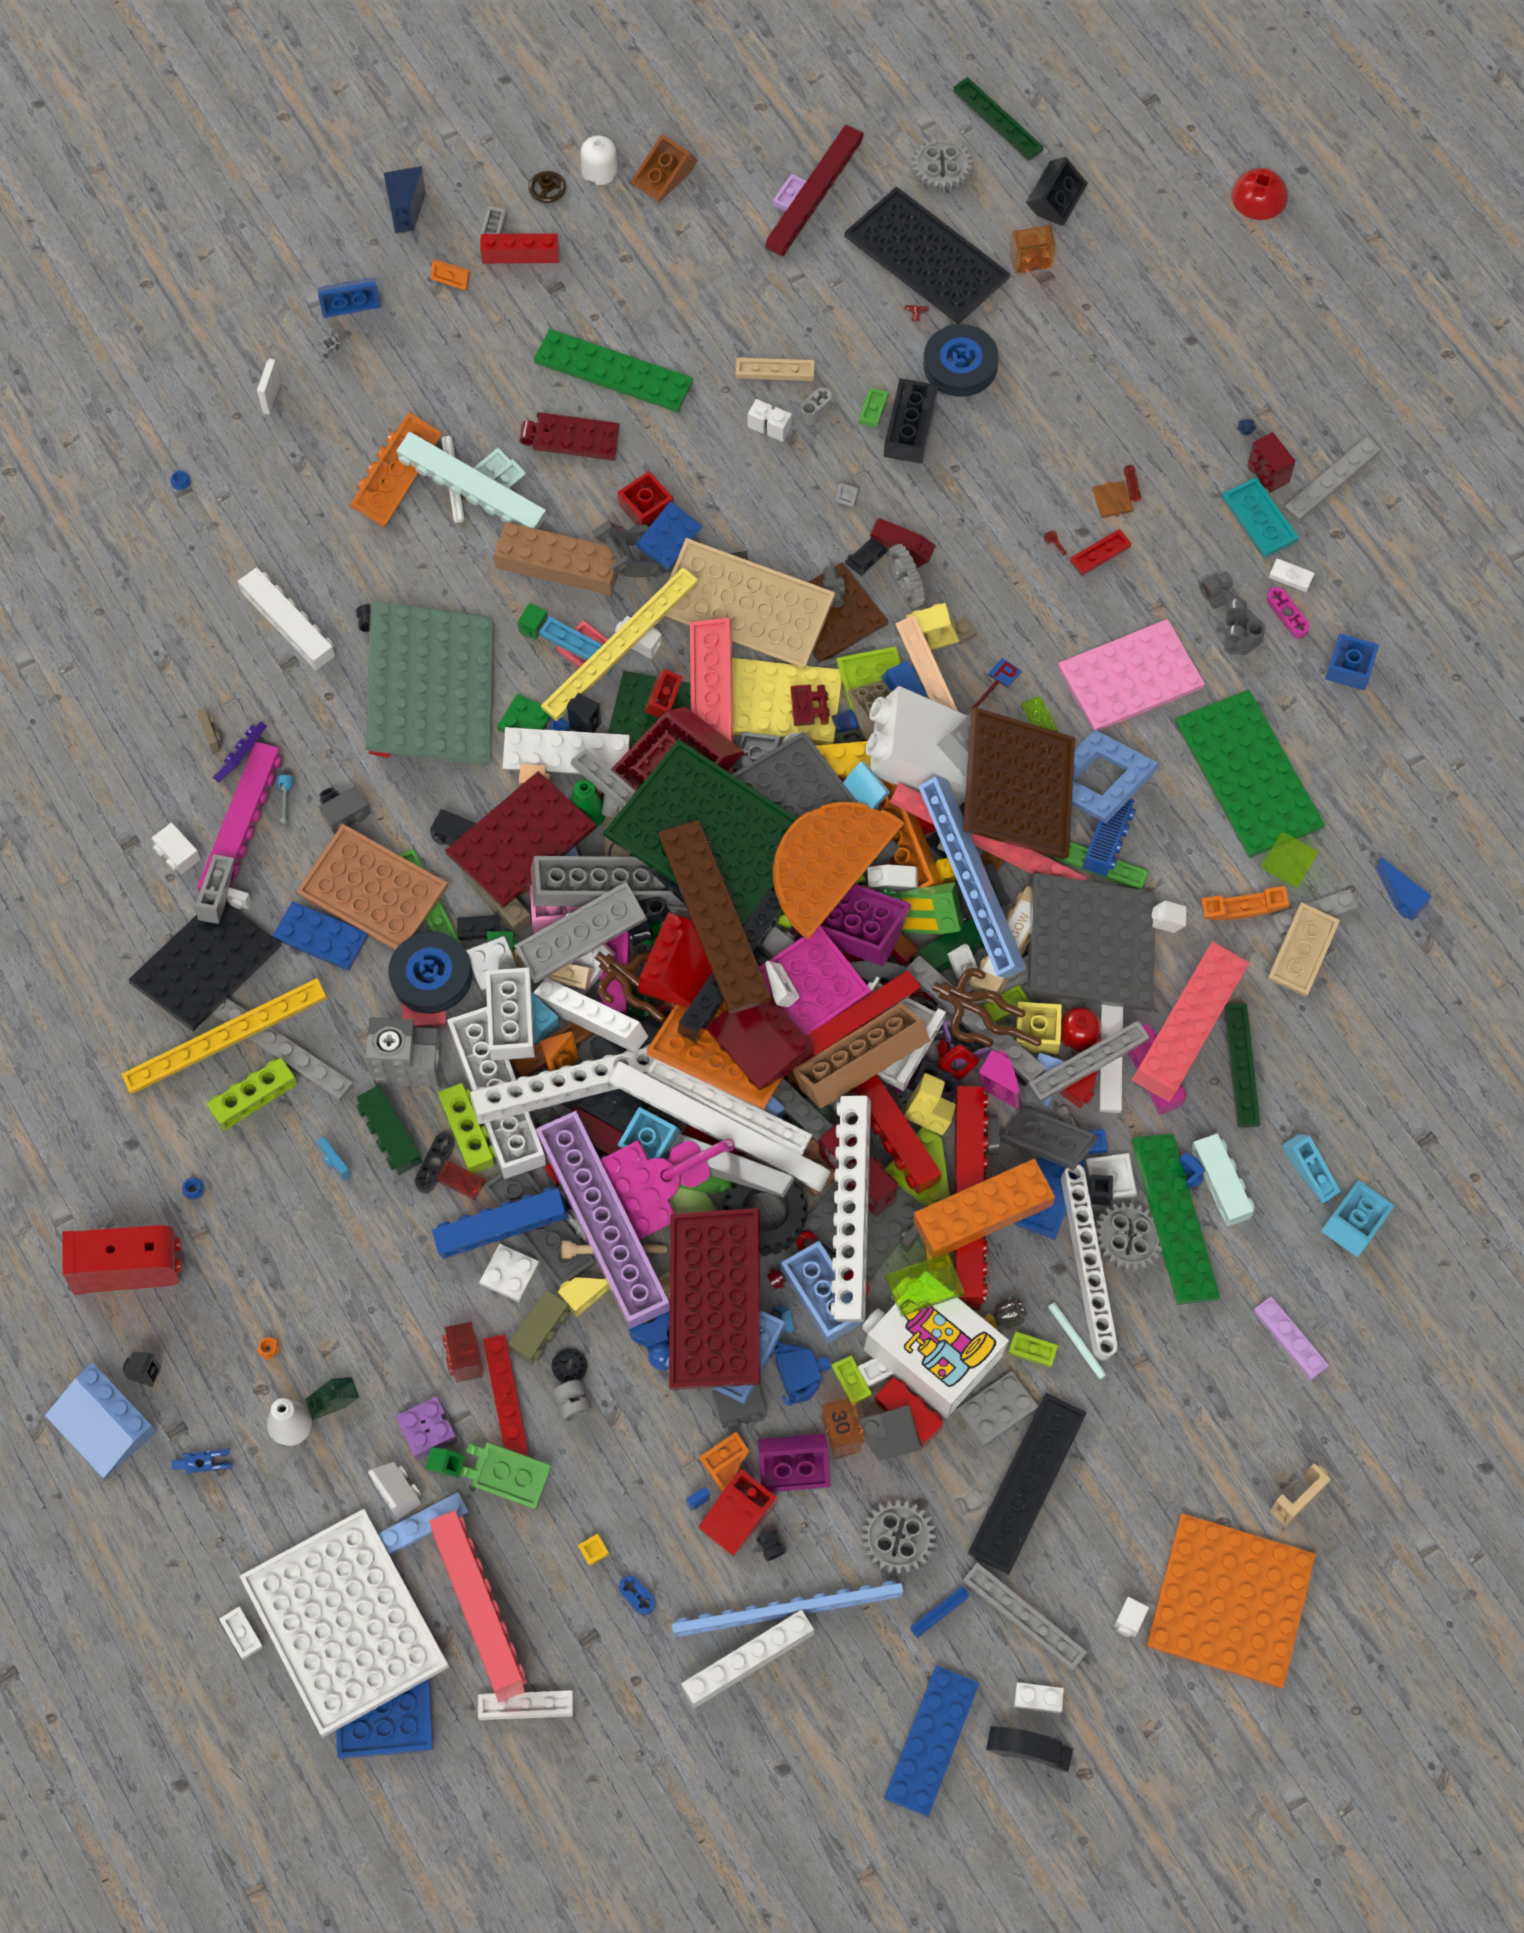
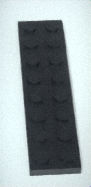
(1027, 1483)

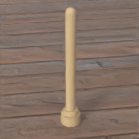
(570, 1249)

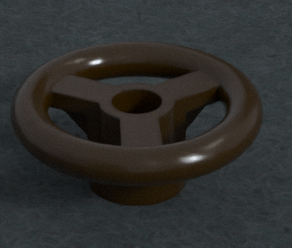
(547, 183)

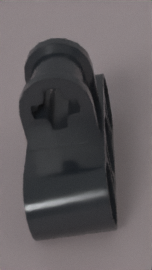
(644, 930)

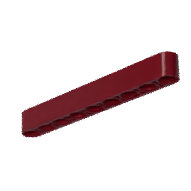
(814, 190)

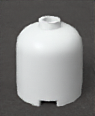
(599, 160)

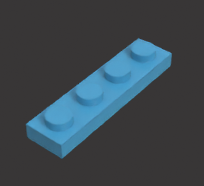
(569, 639)

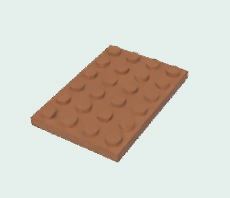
(371, 888)

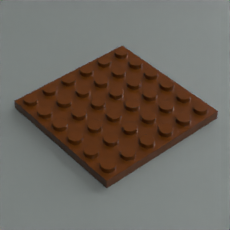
(1019, 783)

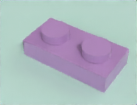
(788, 192)

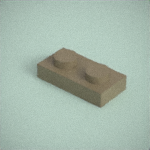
(212, 737)

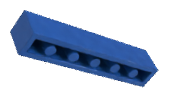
(500, 1223)

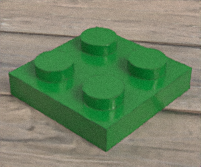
(524, 714)

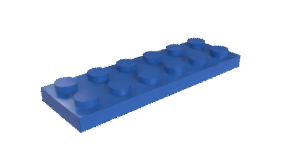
(931, 1741)

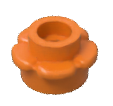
(264, 1343)

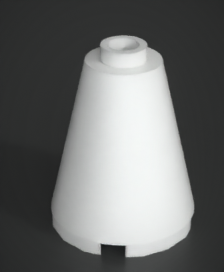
(289, 1422)

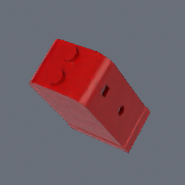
(121, 1258)

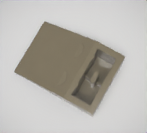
(862, 701)

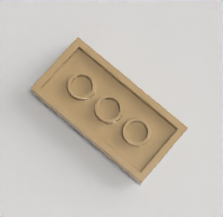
(1303, 949)

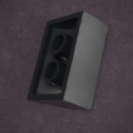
(1057, 191)

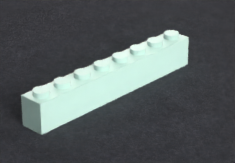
(469, 482)

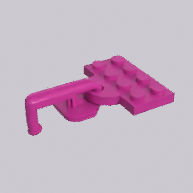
(643, 1183)

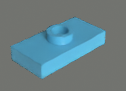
(332, 1158)

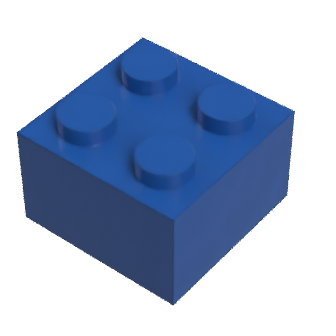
(1352, 662)

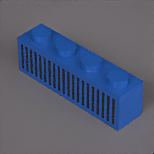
(1107, 841)

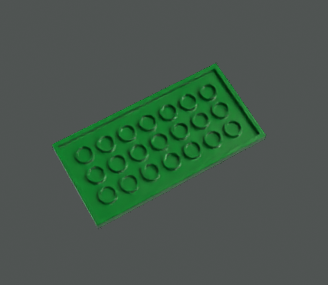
(1249, 772)

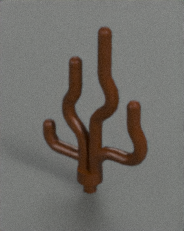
(624, 975)
(963, 999)

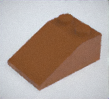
(663, 168)

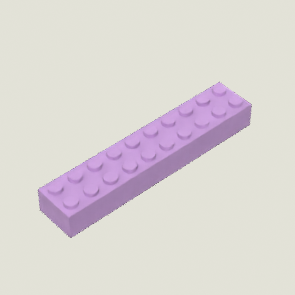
(603, 1220)

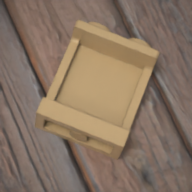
(1288, 1512)

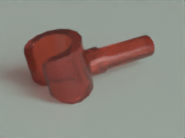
(1052, 537)

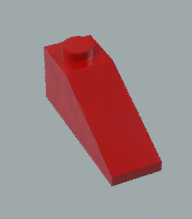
(1081, 1091)

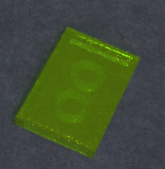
(924, 1284)

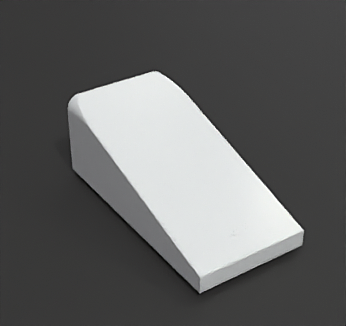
(782, 987)

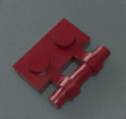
(802, 705)

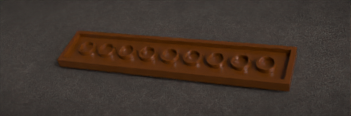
(714, 917)

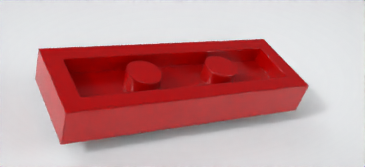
(1100, 552)

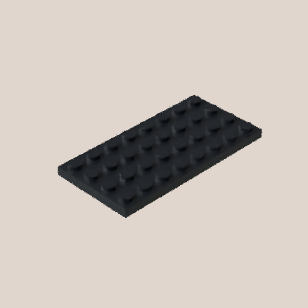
(927, 255)

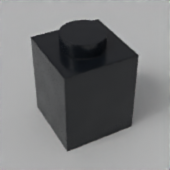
(1100, 1189)

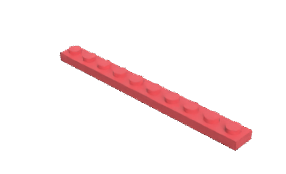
(1023, 858)

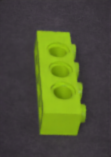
(246, 1104)
(474, 1159)

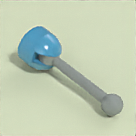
(284, 783)

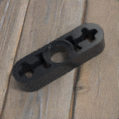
(422, 1174)

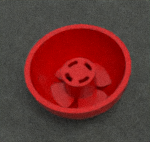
(1259, 194)

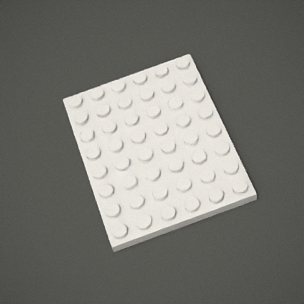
(343, 1622)

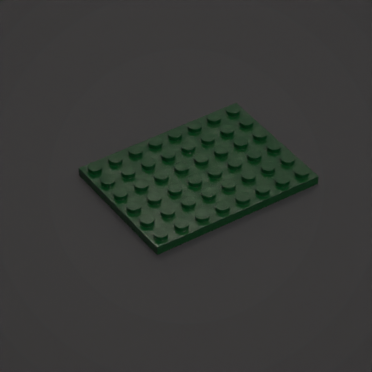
(735, 818)

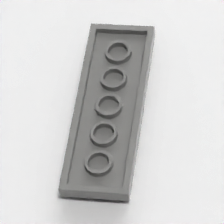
(581, 932)

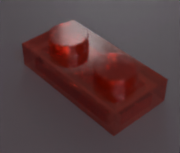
(460, 1180)

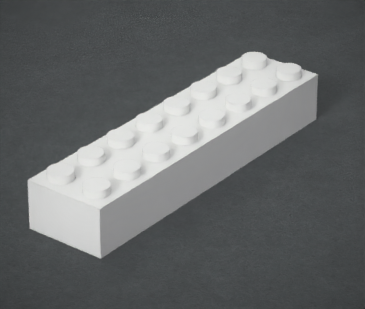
(513, 1136)

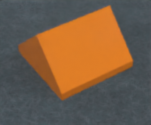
(559, 1052)

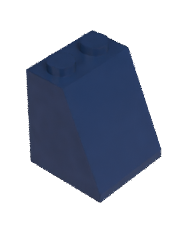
(405, 197)

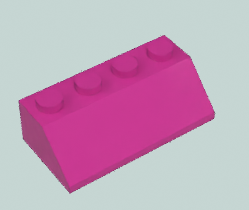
(621, 947)
(999, 1079)

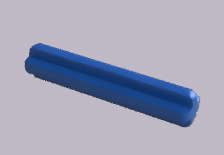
(939, 1612)

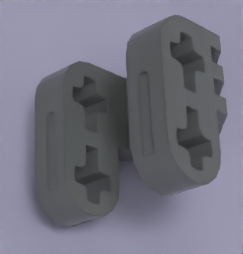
(1239, 619)

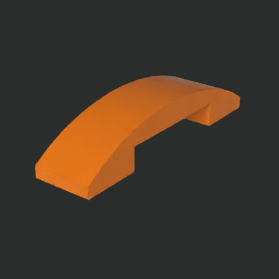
(1245, 906)

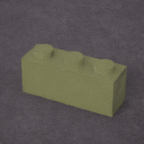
(539, 1327)

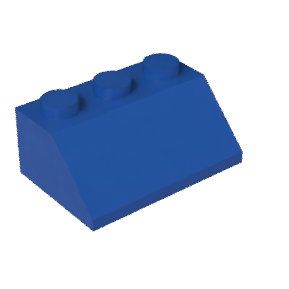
(348, 297)

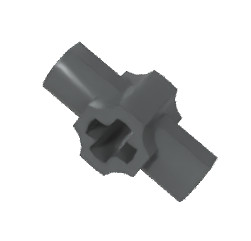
(835, 584)

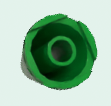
(588, 800)

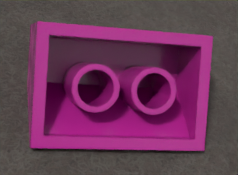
(794, 1462)

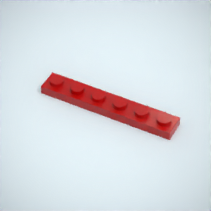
(505, 1394)

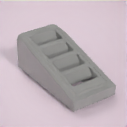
(496, 212)

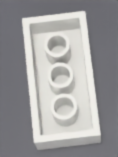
(510, 1013)

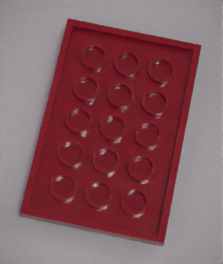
(524, 825)

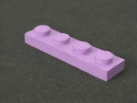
(1291, 1338)

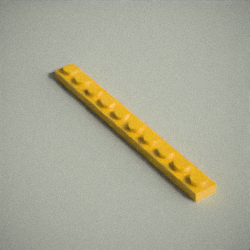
(224, 1036)

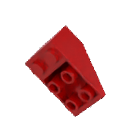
(738, 1512)

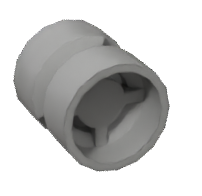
(571, 1398)

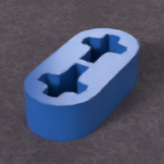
(641, 1592)

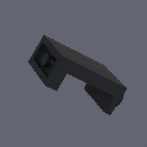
(996, 885)

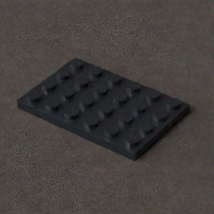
(204, 965)

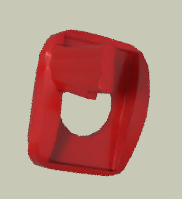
(959, 1051)

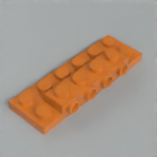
(389, 477)

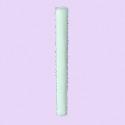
(1078, 1342)

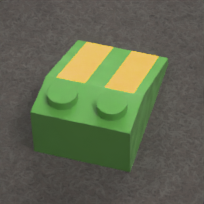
(932, 909)

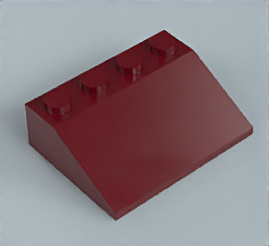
(762, 1042)

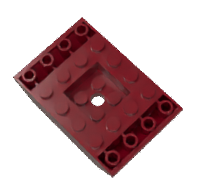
(660, 738)

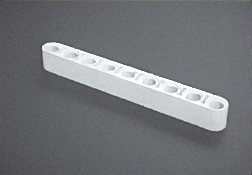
(1087, 1271)

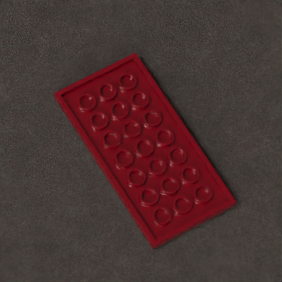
(714, 1299)

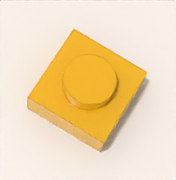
(593, 1550)

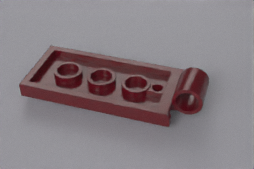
(571, 436)

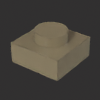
(965, 630)

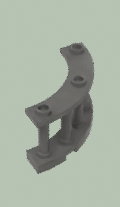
(617, 536)

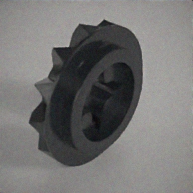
(559, 1369)

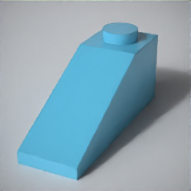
(1311, 1166)

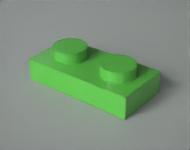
(873, 407)

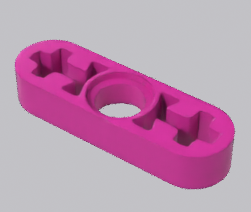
(1288, 621)

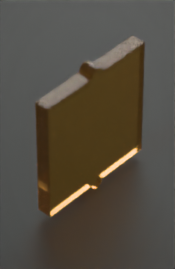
(1112, 499)

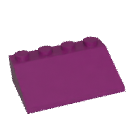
(866, 924)

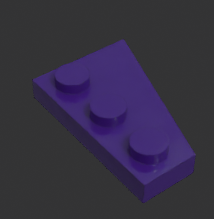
(241, 749)

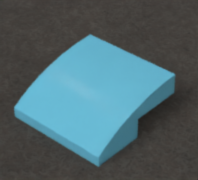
(866, 786)

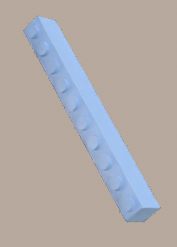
(972, 878)

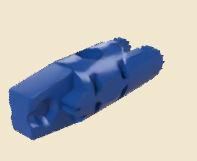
(191, 1463)

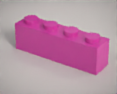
(1137, 1056)

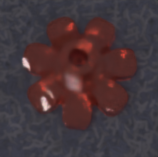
(916, 311)

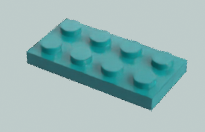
(1260, 517)

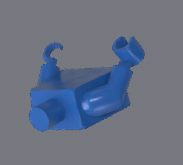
(799, 1371)

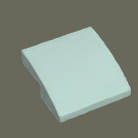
(500, 468)

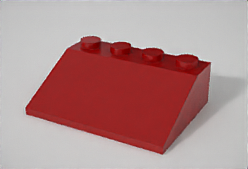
(676, 964)

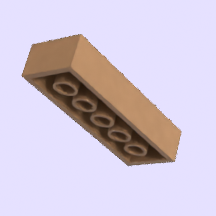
(555, 558)
(861, 1055)

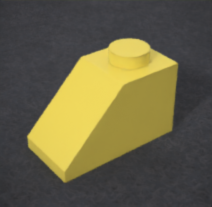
(582, 1293)

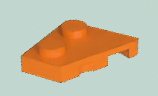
(724, 1460)

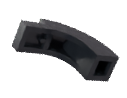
(1030, 1746)

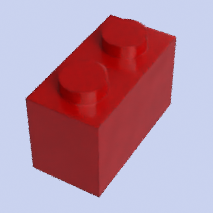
(663, 693)

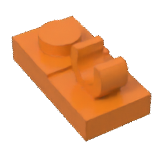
(450, 274)

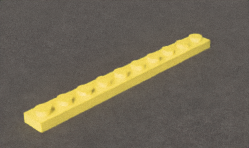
(620, 642)

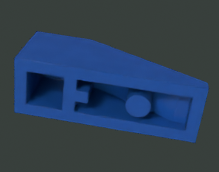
(1403, 892)

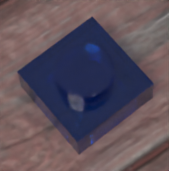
(844, 721)

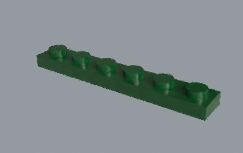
(998, 118)
(1242, 1065)

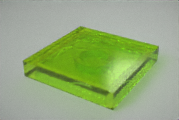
(1289, 860)

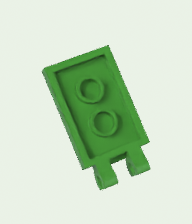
(507, 1473)

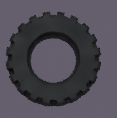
(794, 1221)

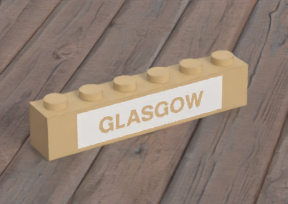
(1019, 924)

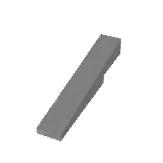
(743, 1171)

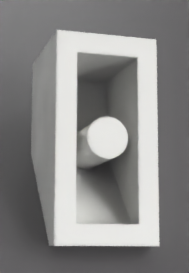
(892, 877)

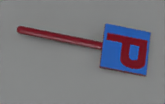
(1003, 673)

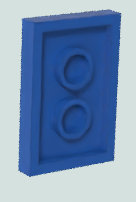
(667, 535)

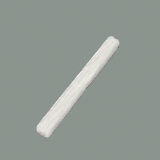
(456, 501)

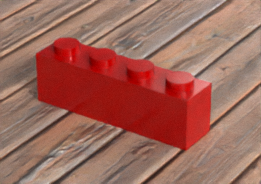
(519, 248)

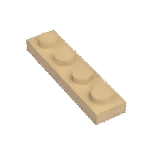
(774, 369)
(572, 974)

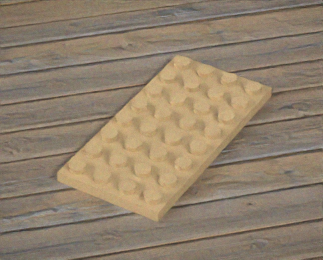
(765, 606)

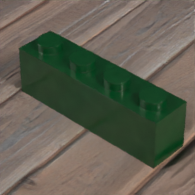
(937, 951)
(388, 1129)

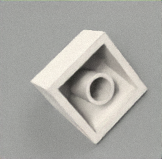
(395, 1489)

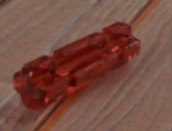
(1132, 483)

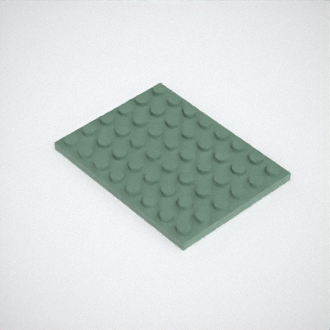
(429, 683)

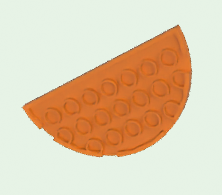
(826, 857)

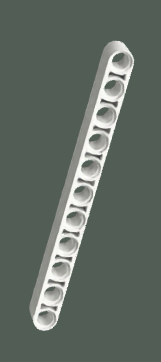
(719, 1126)

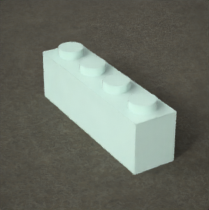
(1222, 1180)

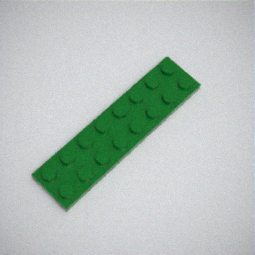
(613, 370)
(1175, 1219)

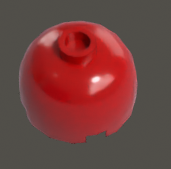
(1080, 1029)

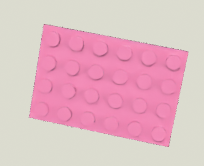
(1131, 675)

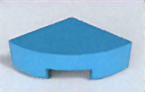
(785, 1316)

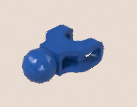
(655, 1339)

